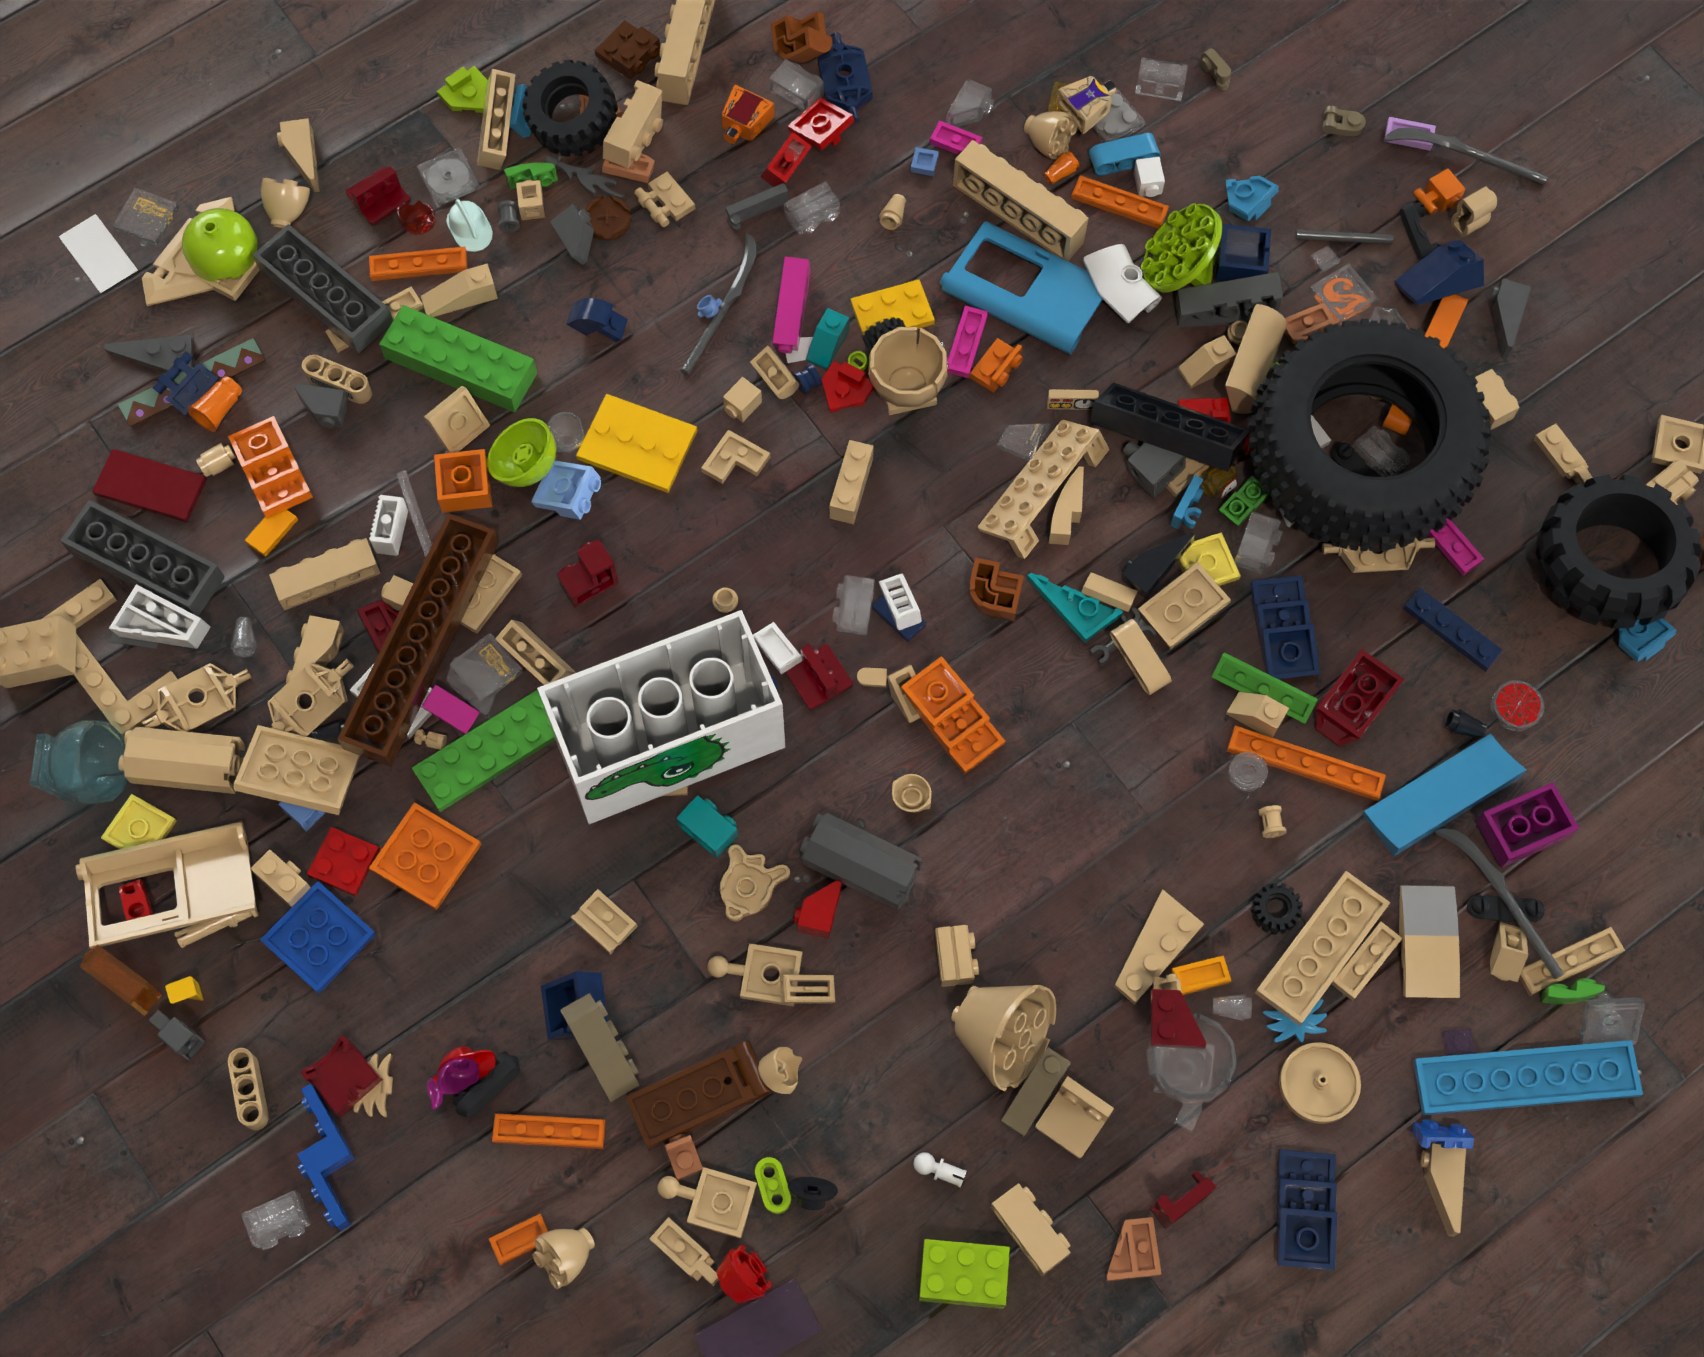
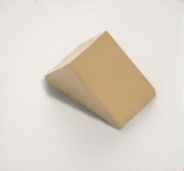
(895, 682)

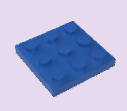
(318, 937)

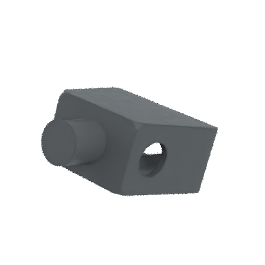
(1153, 466)

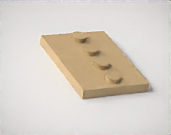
(296, 770)

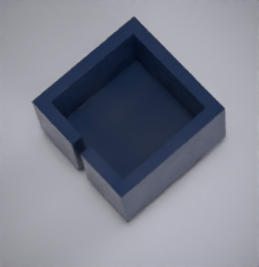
(1242, 252)
(563, 992)

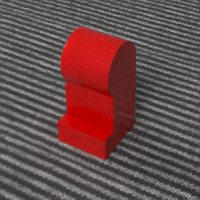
(135, 900)

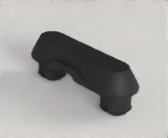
(1410, 215)
(1352, 461)
(1495, 909)
(480, 1095)

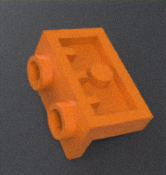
(996, 364)

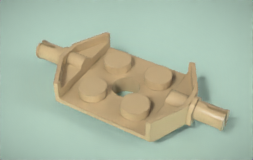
(1389, 560)
(327, 695)
(181, 714)

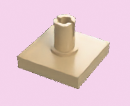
(457, 420)

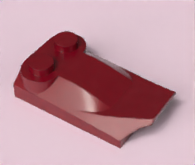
(1356, 699)

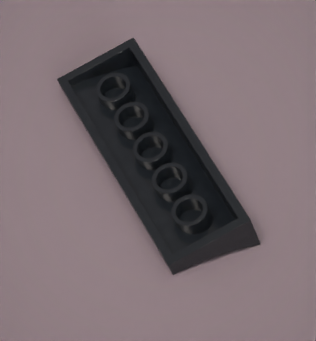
(1169, 426)

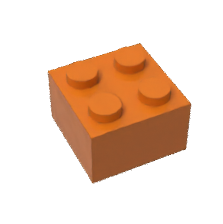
(463, 481)

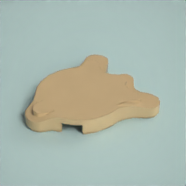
(748, 884)

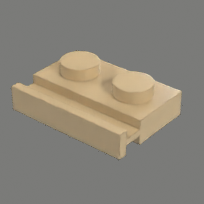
(604, 921)

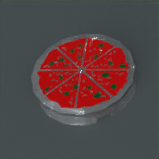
(1517, 705)

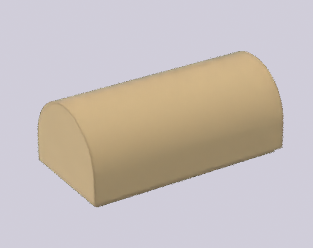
(775, 373)

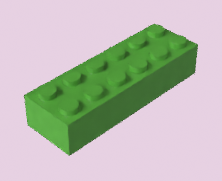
(458, 358)

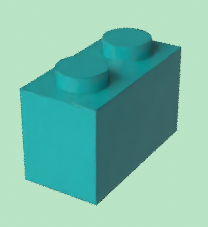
(707, 826)

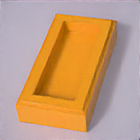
(270, 532)
(1202, 975)

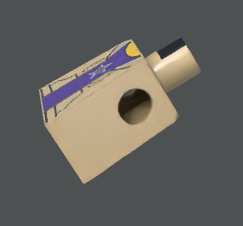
(1086, 101)

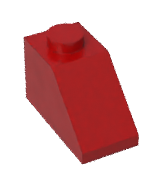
(818, 911)

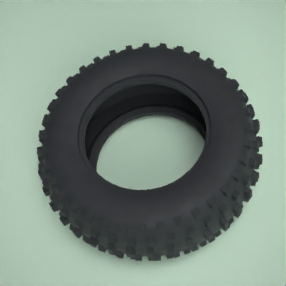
(1384, 364)

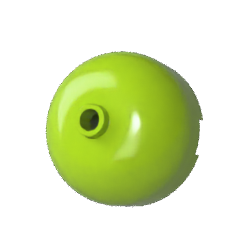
(219, 244)

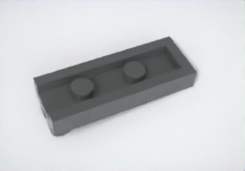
(756, 205)

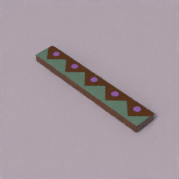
(225, 364)

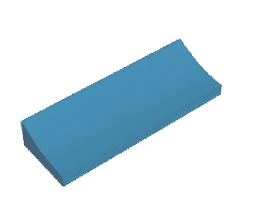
(1443, 794)

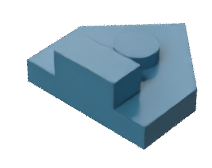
(1250, 197)
(1645, 640)

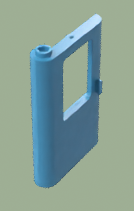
(1053, 307)

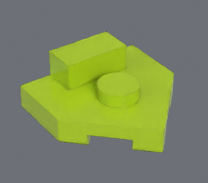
(464, 90)

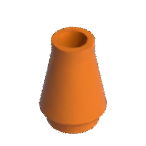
(1062, 167)

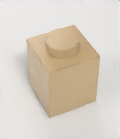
(742, 400)
(395, 592)

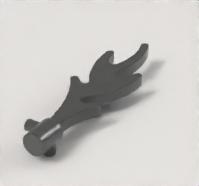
(585, 177)

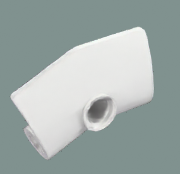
(1120, 282)

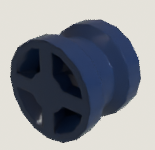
(808, 378)

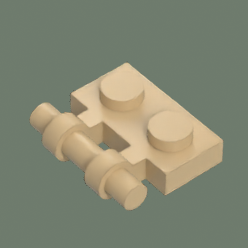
(670, 195)

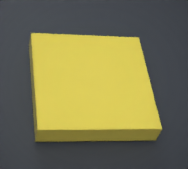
(1214, 557)
(138, 824)

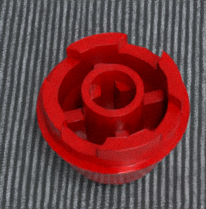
(742, 1275)

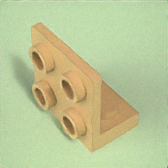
(1074, 1117)

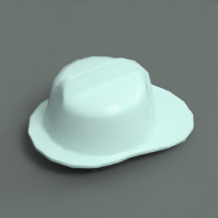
(469, 226)

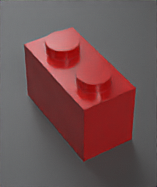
(786, 160)

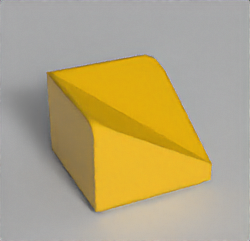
(184, 989)

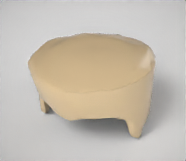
(780, 1070)

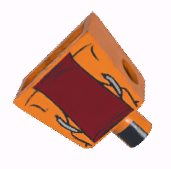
(745, 115)

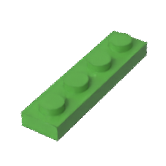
(1252, 680)

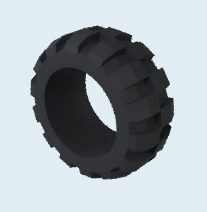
(1632, 507)

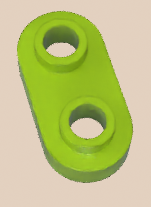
(773, 1186)

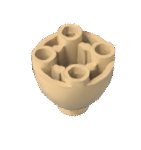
(1051, 132)
(283, 201)
(563, 1254)

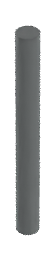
(1344, 236)

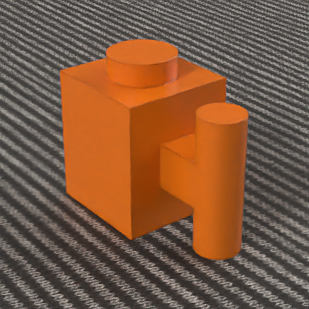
(1441, 192)

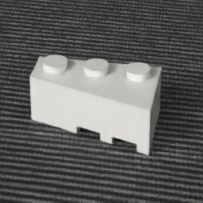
(158, 620)

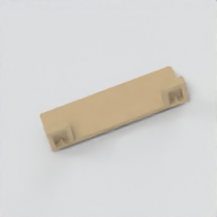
(1038, 482)

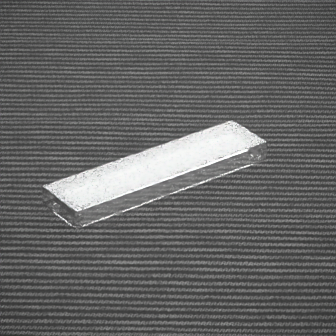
(414, 511)

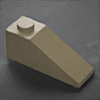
(1036, 1091)

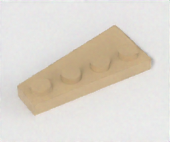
(1159, 943)

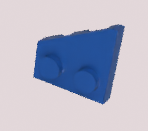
(1449, 1137)

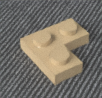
(734, 451)

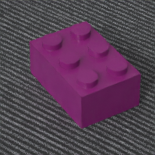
(1527, 825)

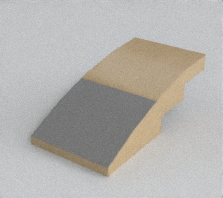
(1429, 941)

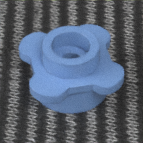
(708, 306)

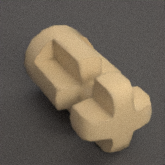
(431, 740)

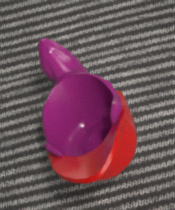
(458, 1071)

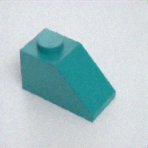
(828, 338)

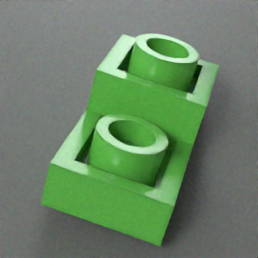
(531, 171)
(1244, 501)
(1578, 992)

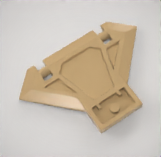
(181, 279)

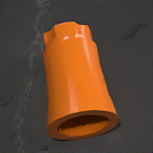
(215, 403)

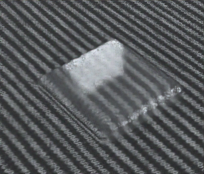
(1325, 258)

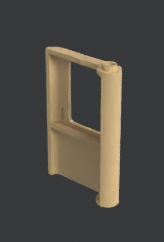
(209, 878)

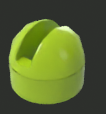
(861, 357)

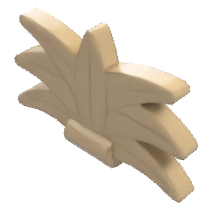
(379, 1092)

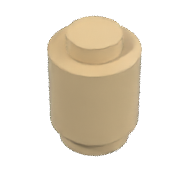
(216, 460)

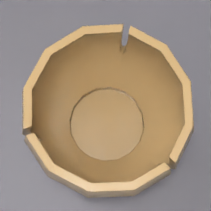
(908, 372)

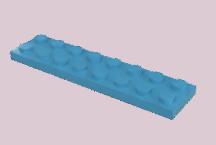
(1527, 1077)

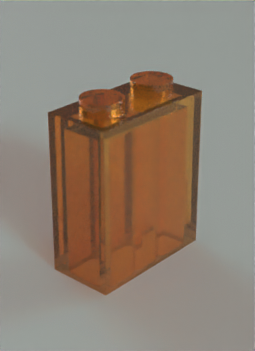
(120, 979)

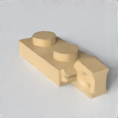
(1563, 454)
(684, 1251)

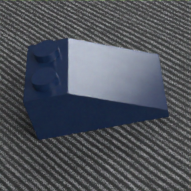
(1443, 273)

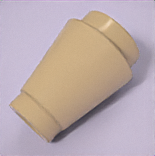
(892, 214)

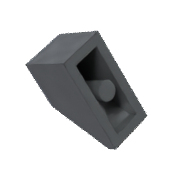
(575, 232)
(324, 404)

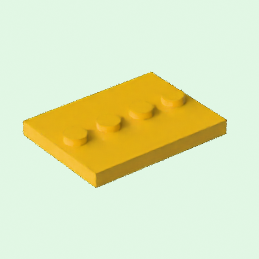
(637, 443)

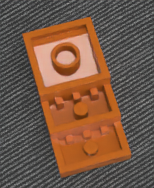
(270, 467)
(952, 715)

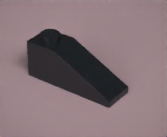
(1153, 565)

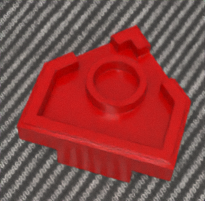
(845, 386)

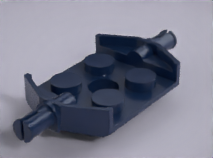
(845, 91)

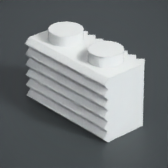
(388, 525)

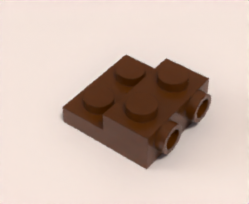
(628, 49)

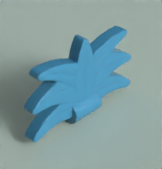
(1289, 1028)

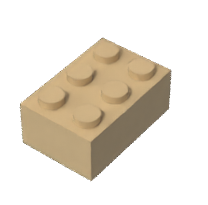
(37, 651)

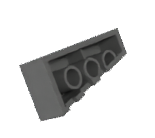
(1227, 300)

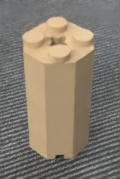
(181, 759)

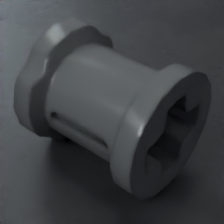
(508, 214)

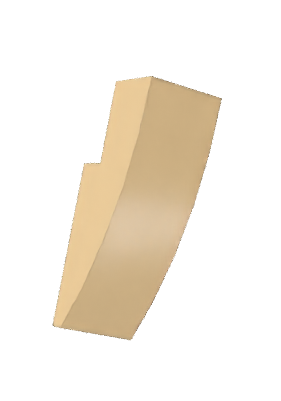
(1067, 509)

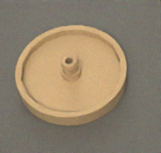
(1320, 1083)

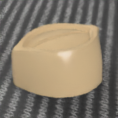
(911, 793)

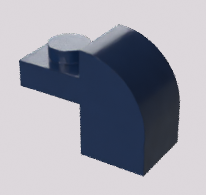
(596, 315)

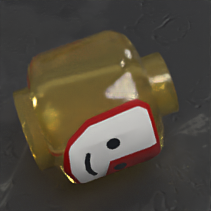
(1218, 482)

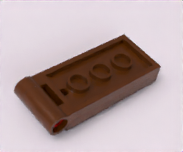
(697, 1095)

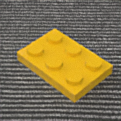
(900, 301)

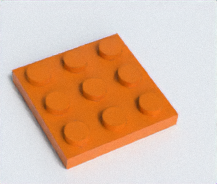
(425, 856)

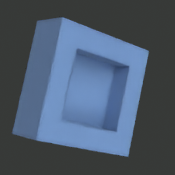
(924, 161)

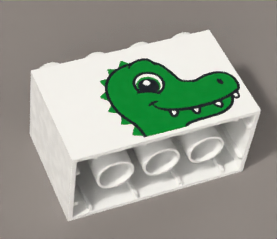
(665, 716)

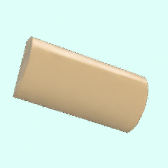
(1254, 357)

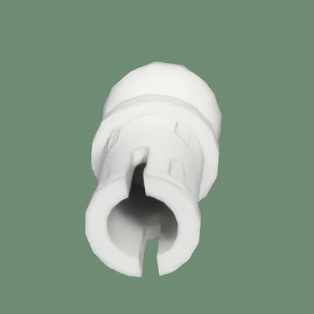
(925, 1164)

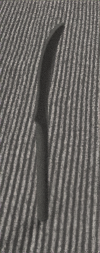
(1453, 143)
(733, 294)
(1498, 881)

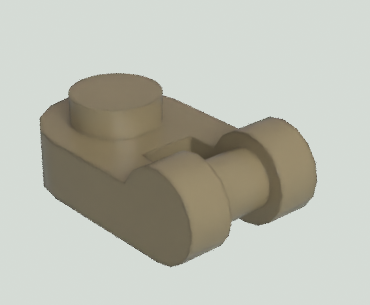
(1216, 66)
(1351, 122)

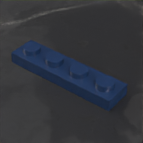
(1453, 629)

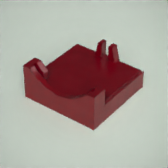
(342, 1076)
(1169, 1212)

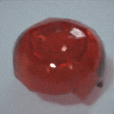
(416, 218)

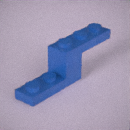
(324, 1158)

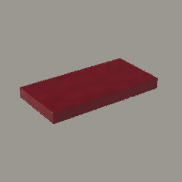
(149, 485)

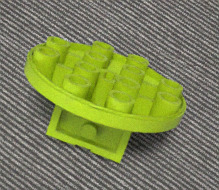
(1183, 249)

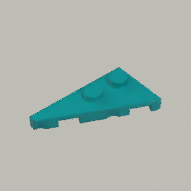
(1079, 612)

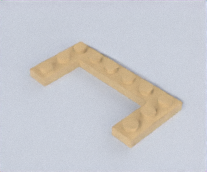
(121, 713)

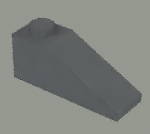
(1507, 312)

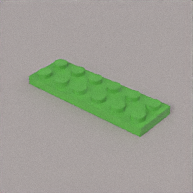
(485, 752)

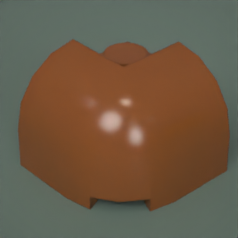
(801, 39)
(994, 591)

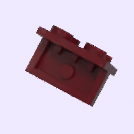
(378, 195)
(818, 676)

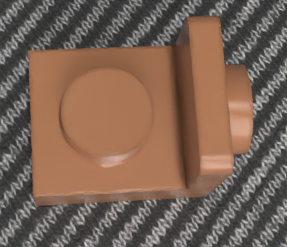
(683, 1156)

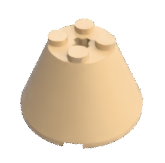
(1006, 1029)

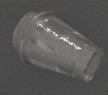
(243, 638)
(1234, 1007)

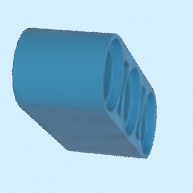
(1122, 153)

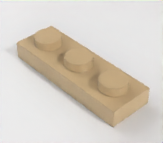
(1366, 961)

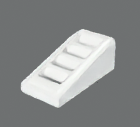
(904, 616)

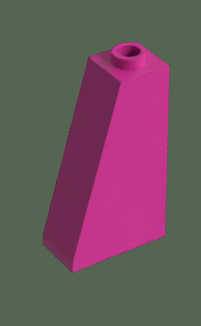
(791, 304)

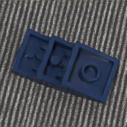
(1285, 627)
(1306, 1209)

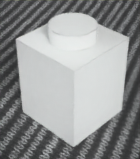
(1149, 177)

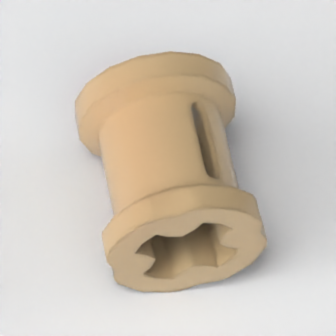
(1272, 821)

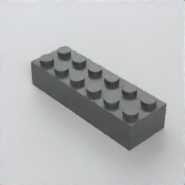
(323, 288)
(142, 558)

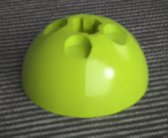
(522, 453)

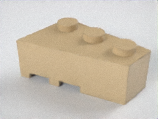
(636, 127)

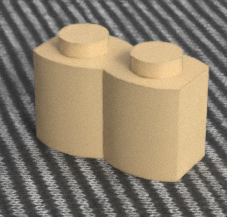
(1474, 211)

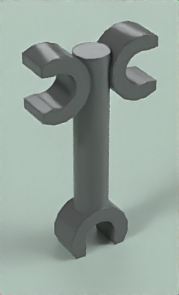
(1110, 647)

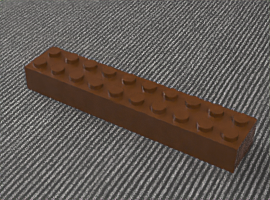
(418, 640)

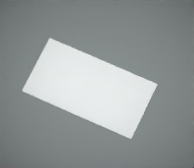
(98, 253)

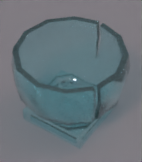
(76, 759)

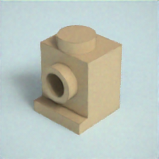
(530, 200)

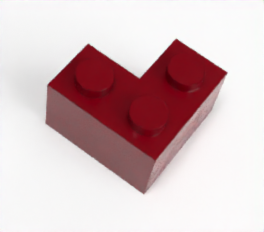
(590, 575)

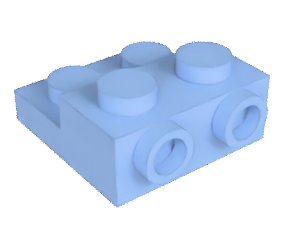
(567, 489)

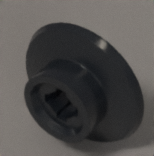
(812, 1192)

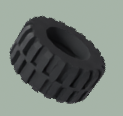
(554, 86)

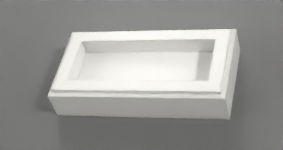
(777, 648)

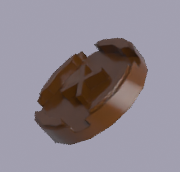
(609, 217)

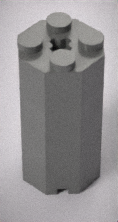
(860, 860)

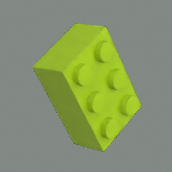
(964, 1274)

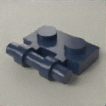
(191, 388)

